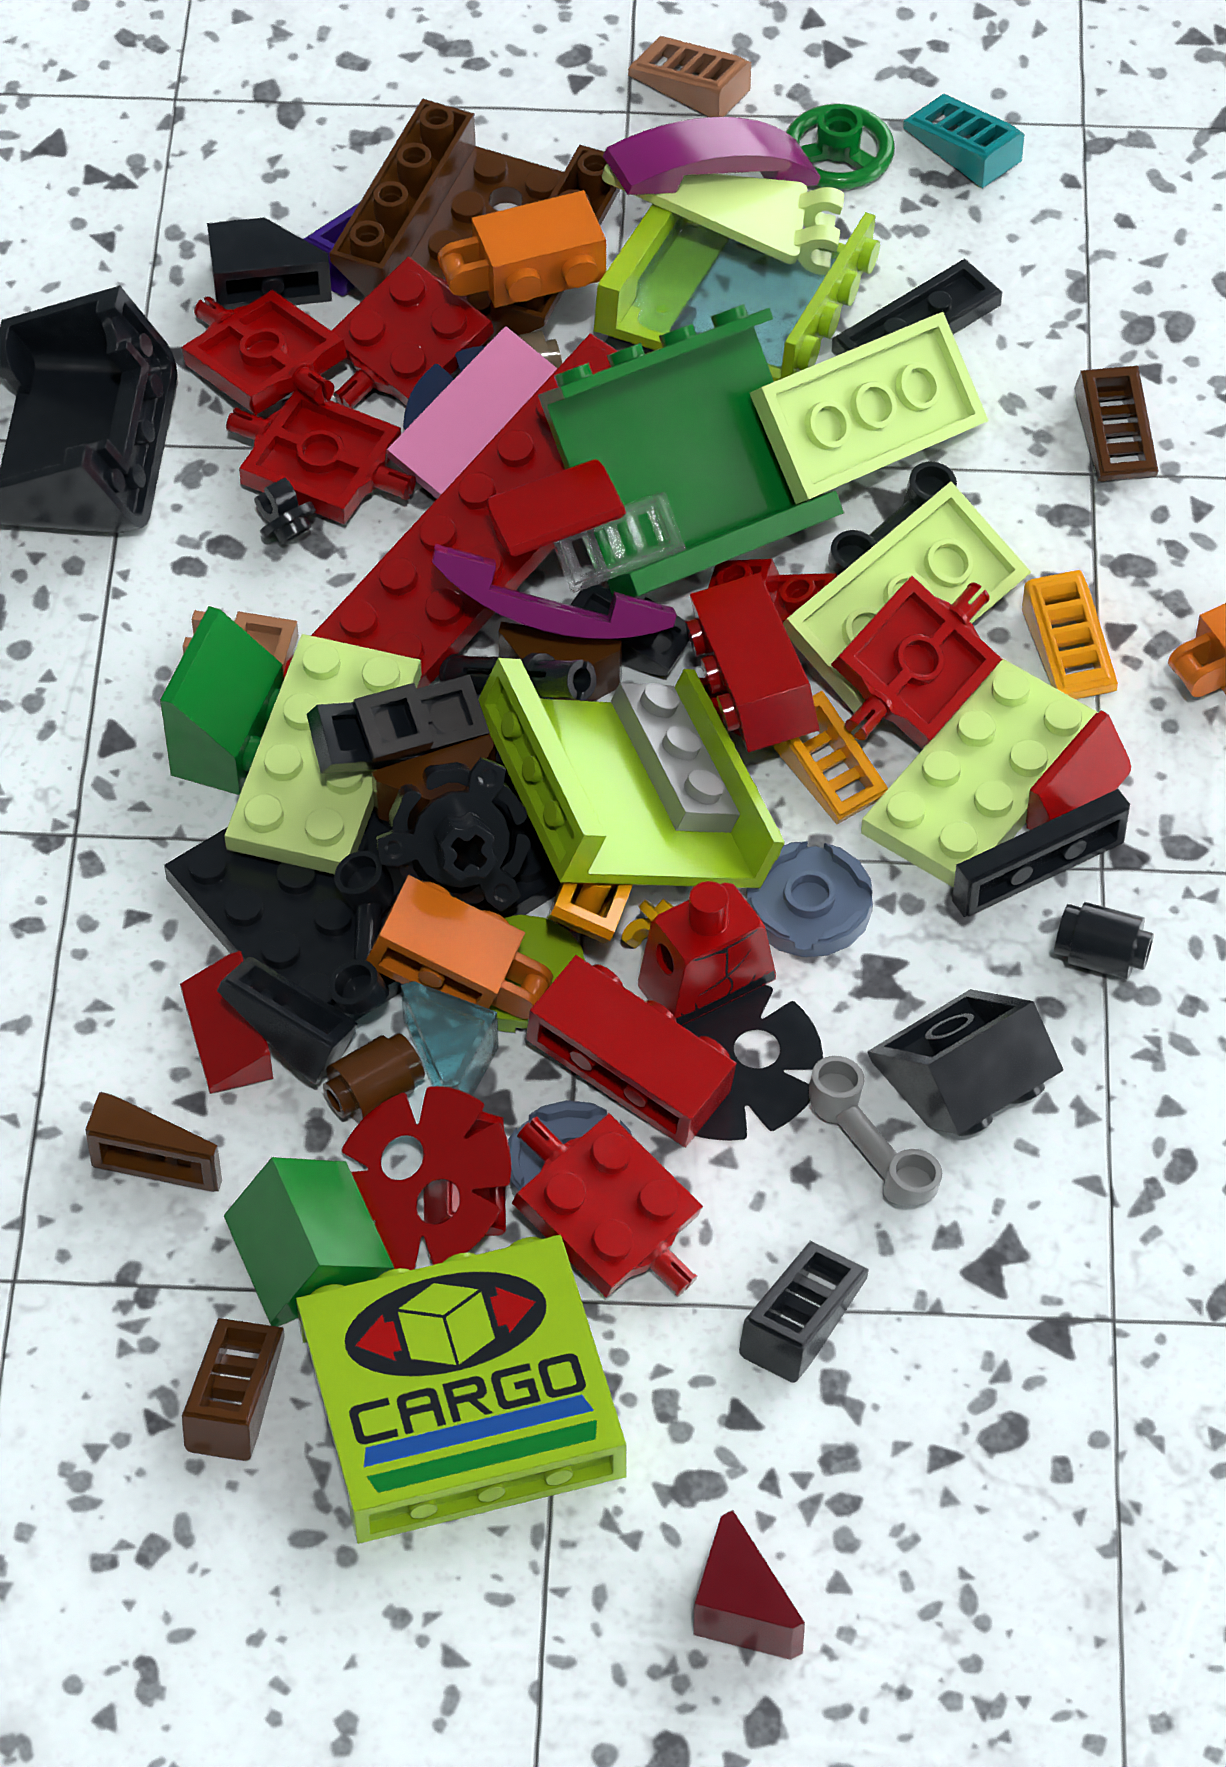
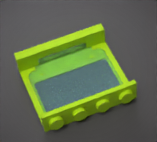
(686, 273)

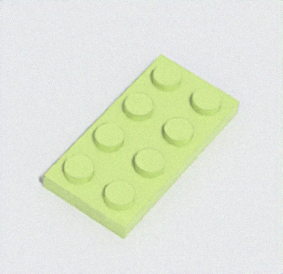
(868, 407)
(939, 545)
(976, 773)
(286, 803)

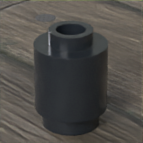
(1103, 939)

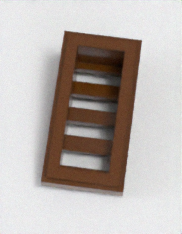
(1116, 384)
(147, 1146)
(226, 1427)

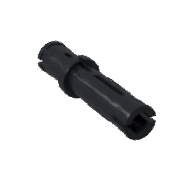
(549, 676)

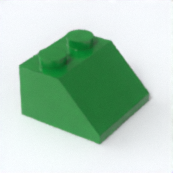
(219, 704)

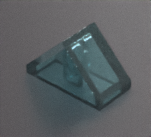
(450, 1036)

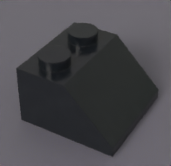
(969, 1060)

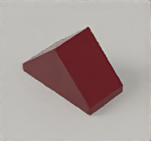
(743, 1599)

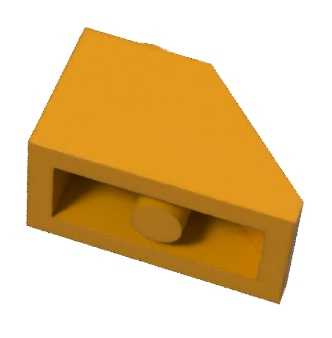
(590, 908)

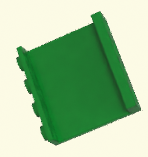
(685, 429)

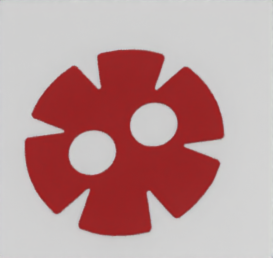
(467, 1163)

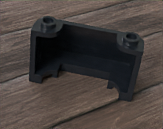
(85, 414)

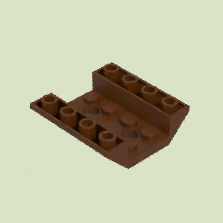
(433, 191)

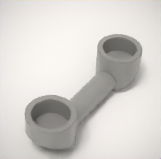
(834, 1093)

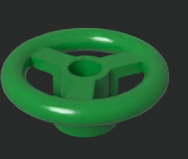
(840, 140)

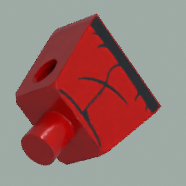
(705, 952)

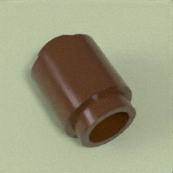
(372, 1076)

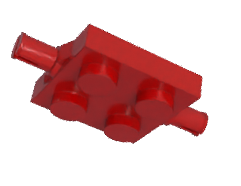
(405, 331)
(263, 351)
(324, 453)
(917, 661)
(608, 1204)

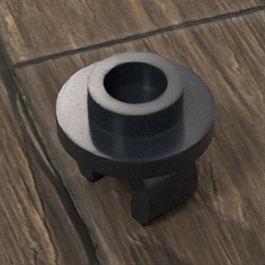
(281, 509)

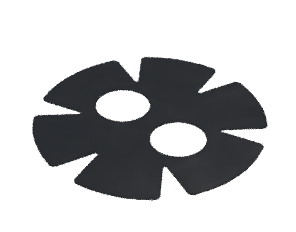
(767, 1090)

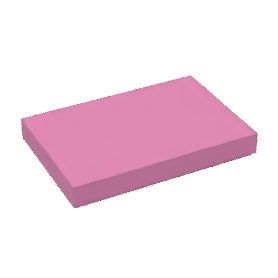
(470, 412)

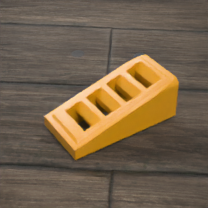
(1062, 600)
(846, 750)

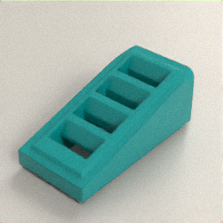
(980, 164)

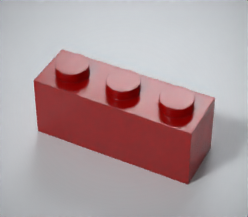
(751, 663)
(631, 1049)

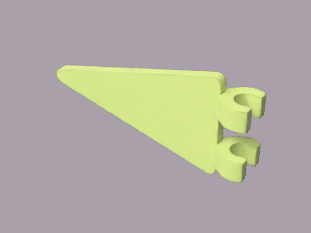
(758, 214)

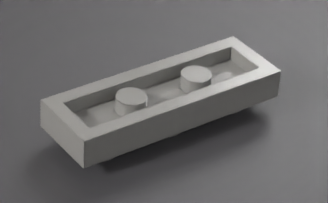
(675, 758)

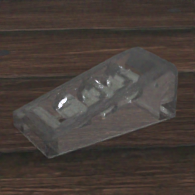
(664, 527)

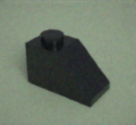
(260, 257)

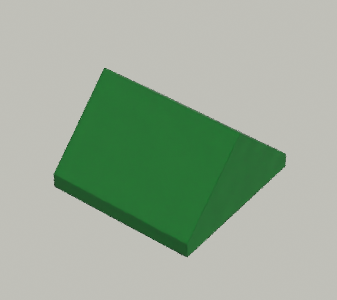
(304, 1230)

